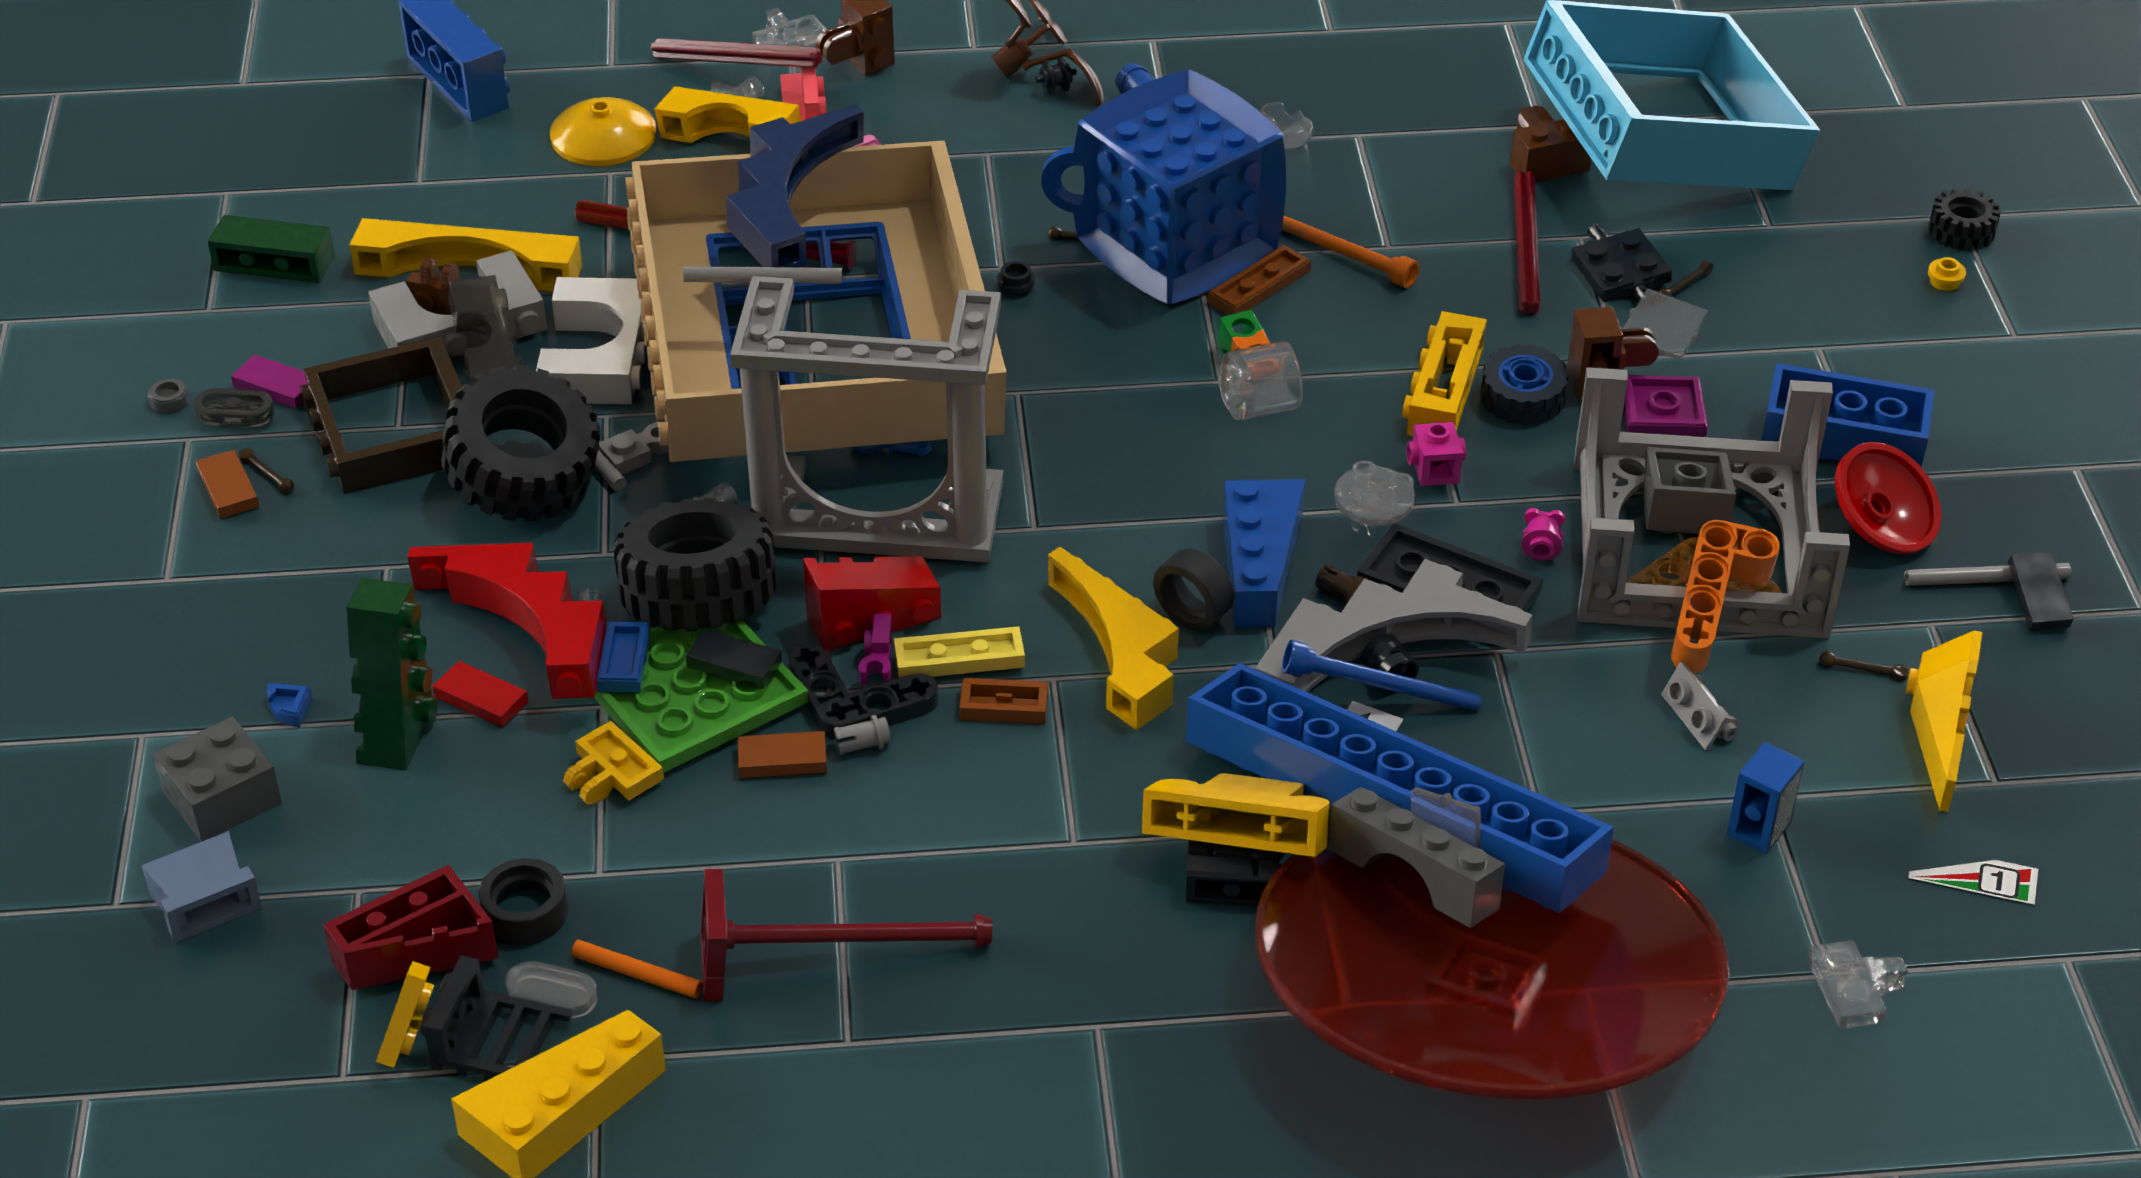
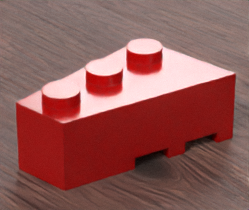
(848, 593)

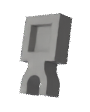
(632, 450)

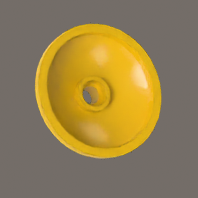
(603, 132)

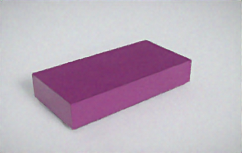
(271, 377)

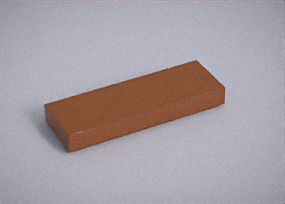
(1259, 281)

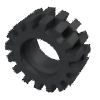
(1964, 219)

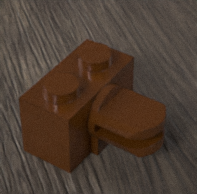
(861, 36)
(1546, 146)
(1601, 343)

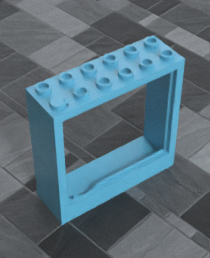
(1584, 43)

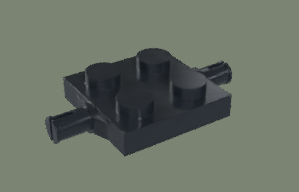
(1620, 264)

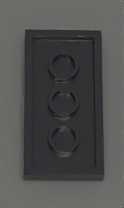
(1404, 550)

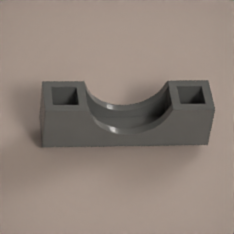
(1458, 876)

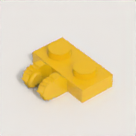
(617, 761)
(406, 1017)

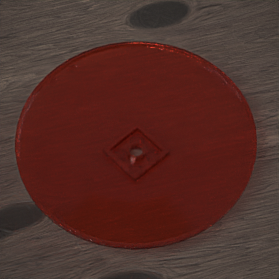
(1572, 995)

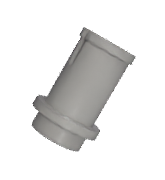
(865, 735)

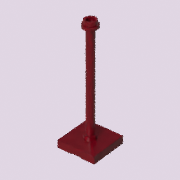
(722, 934)

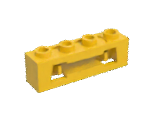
(1462, 343)

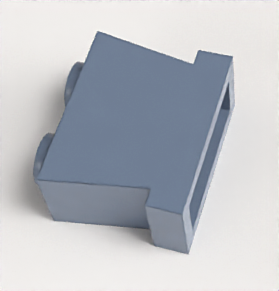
(201, 887)

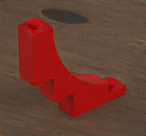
(509, 584)

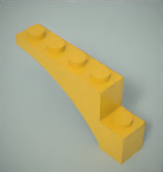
(1131, 634)

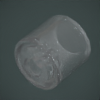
(1260, 381)

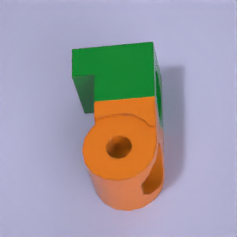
(1252, 334)

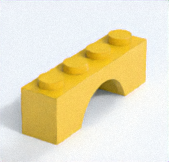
(694, 113)

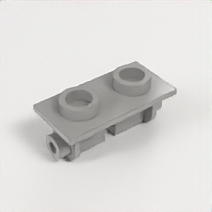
(1698, 707)

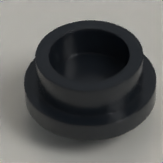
(1015, 277)

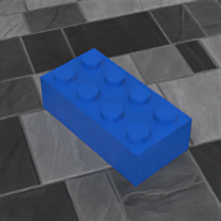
(455, 56)
(1858, 412)

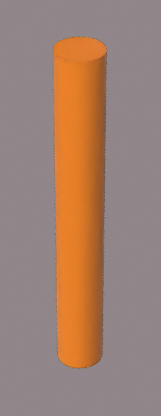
(637, 969)

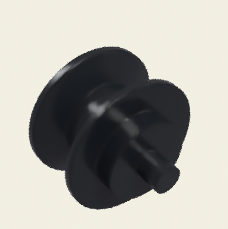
(1056, 75)

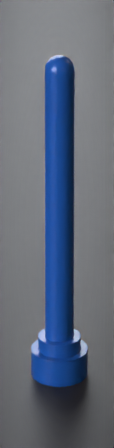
(1301, 660)

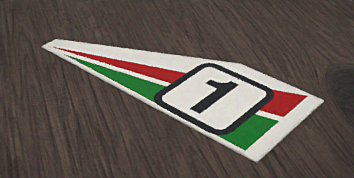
(1986, 877)

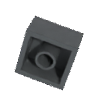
(217, 778)

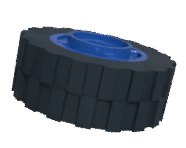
(1524, 384)

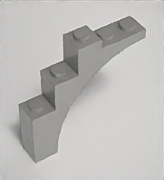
(1427, 609)

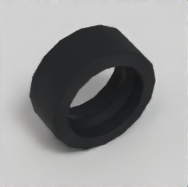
(1208, 579)
(518, 876)

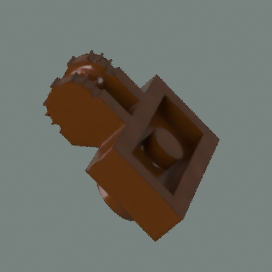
(431, 290)

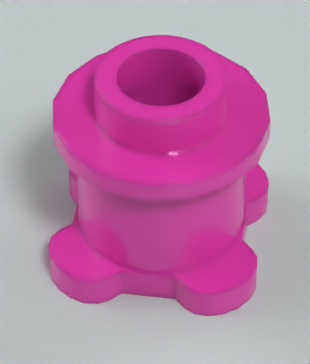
(1543, 534)

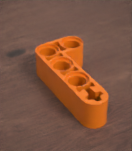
(1721, 553)

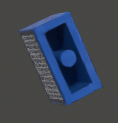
(1765, 797)

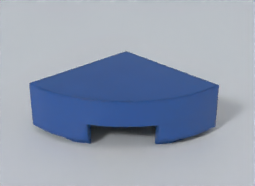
(289, 702)

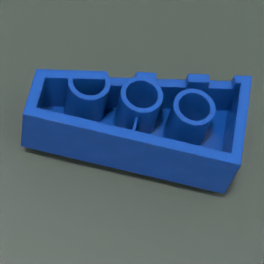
(1260, 537)

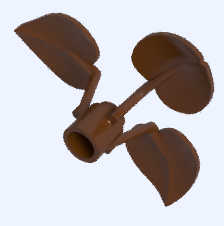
(1017, 53)

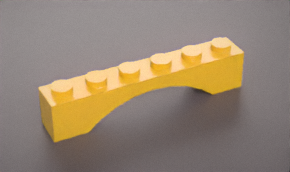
(399, 247)

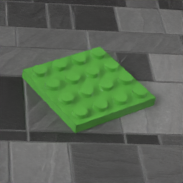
(691, 710)

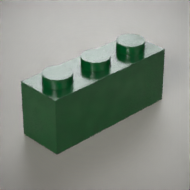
(271, 248)

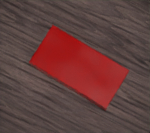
(480, 693)

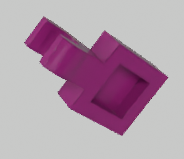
(877, 649)

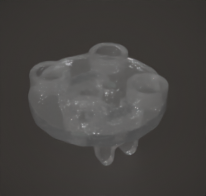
(1374, 496)

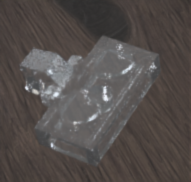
(796, 32)
(1855, 984)

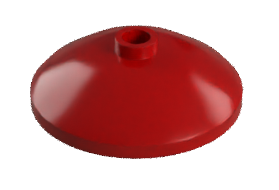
(1887, 498)

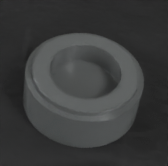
(168, 396)

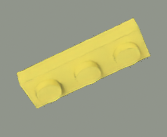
(960, 652)

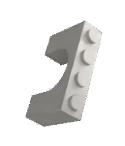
(405, 322)

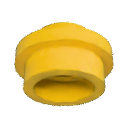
(1946, 273)

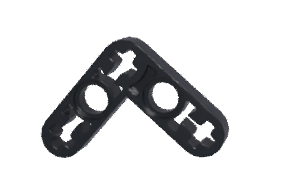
(846, 705)

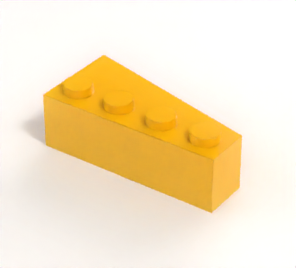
(560, 1096)

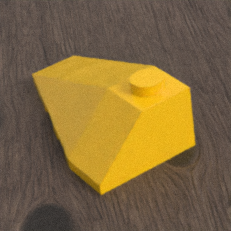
(1941, 708)

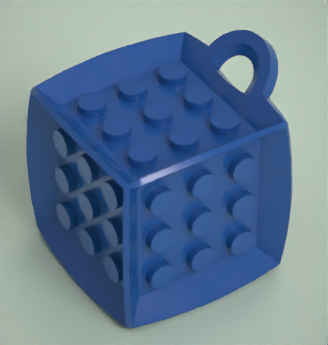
(1175, 185)

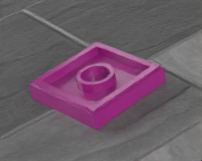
(1665, 405)

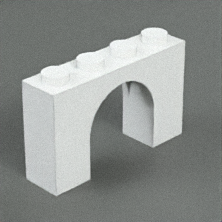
(603, 305)

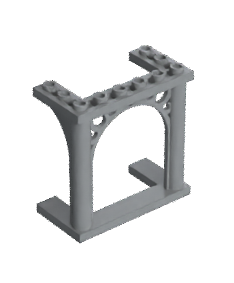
(776, 479)
(1811, 558)

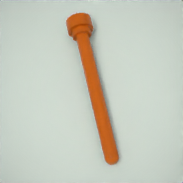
(1401, 270)

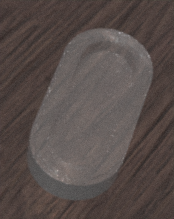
(553, 986)

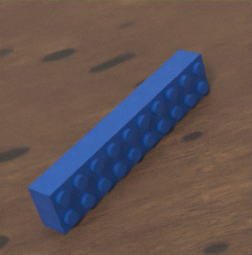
(1302, 739)

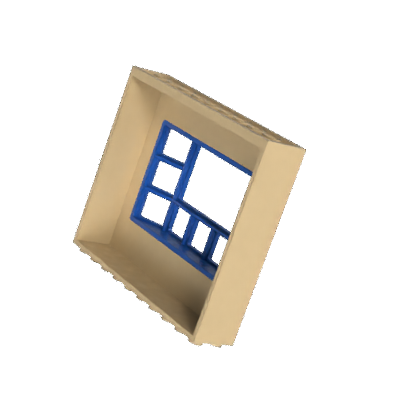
(923, 256)

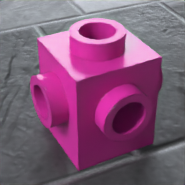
(1436, 453)

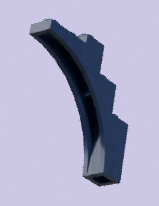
(777, 165)

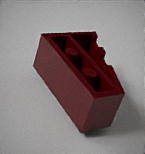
(419, 922)

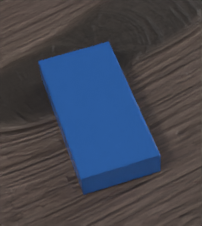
(623, 657)

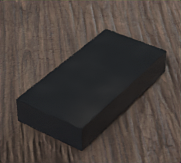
(2040, 590)
(733, 658)

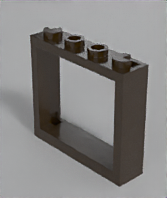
(368, 371)

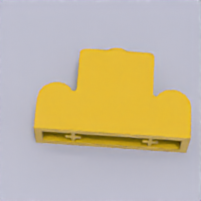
(1238, 813)

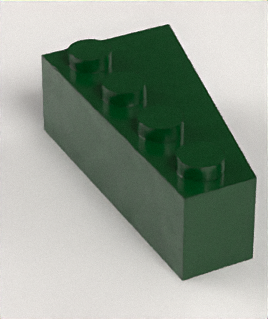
(389, 673)

